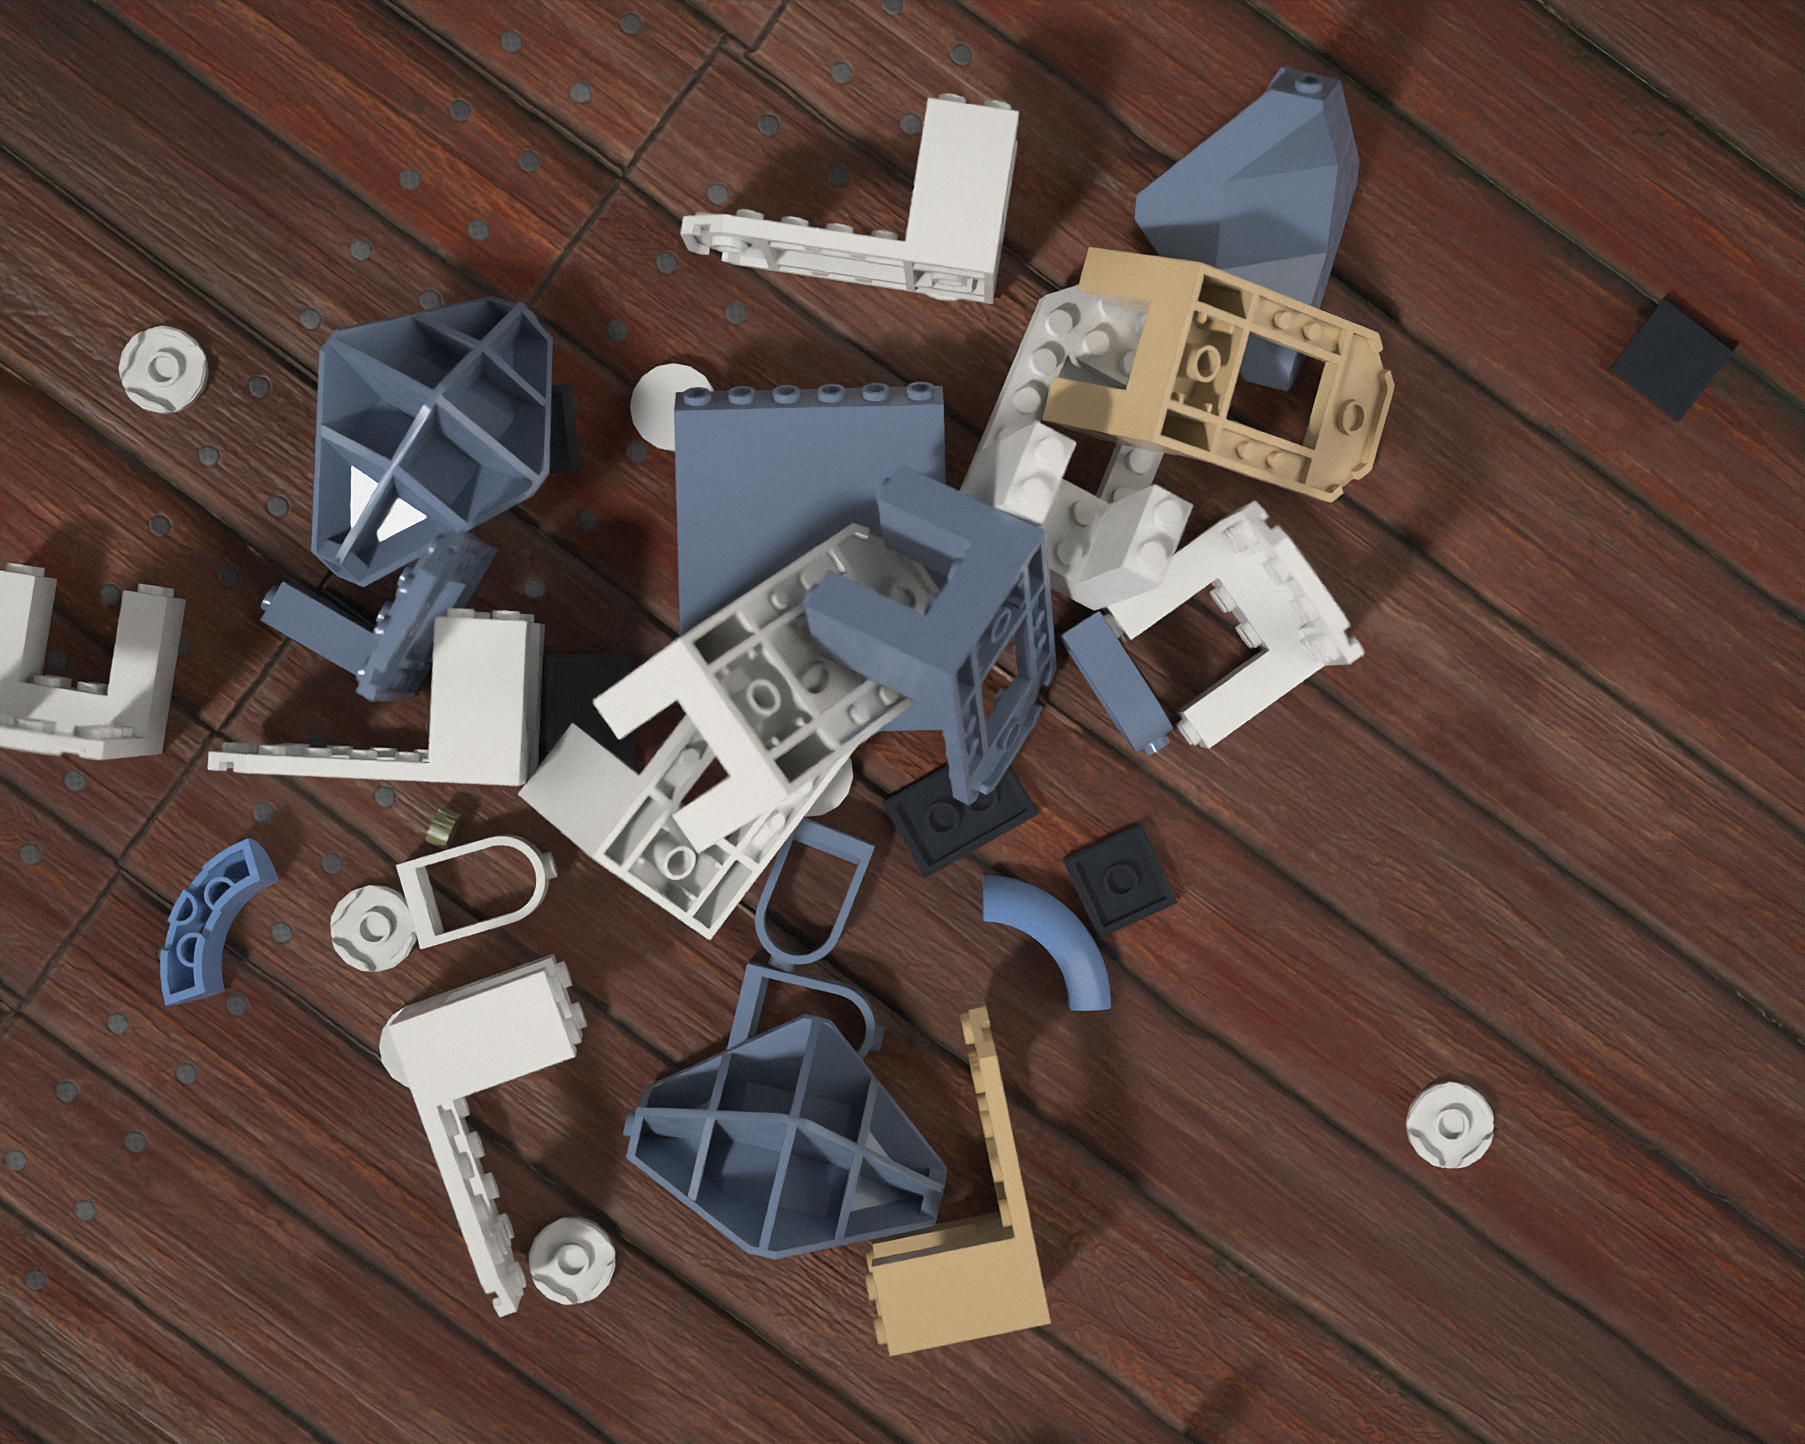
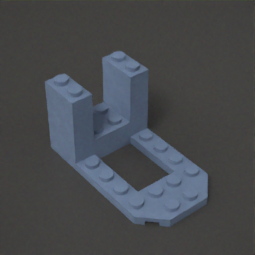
(401, 648)
(942, 657)

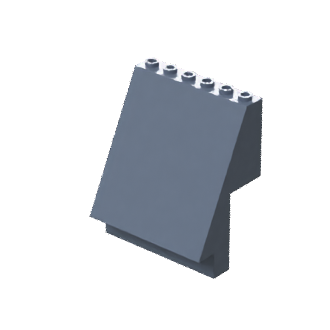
(784, 473)

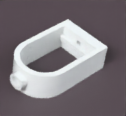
(422, 900)

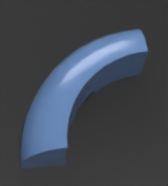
(203, 917)
(1058, 930)

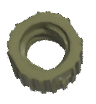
(443, 827)

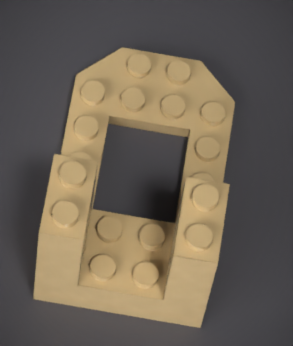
(1191, 365)
(970, 1272)

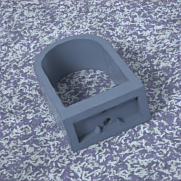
(1117, 684)
(831, 842)
(754, 991)

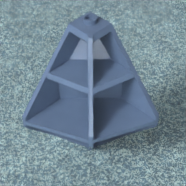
(1264, 202)
(426, 430)
(788, 1144)

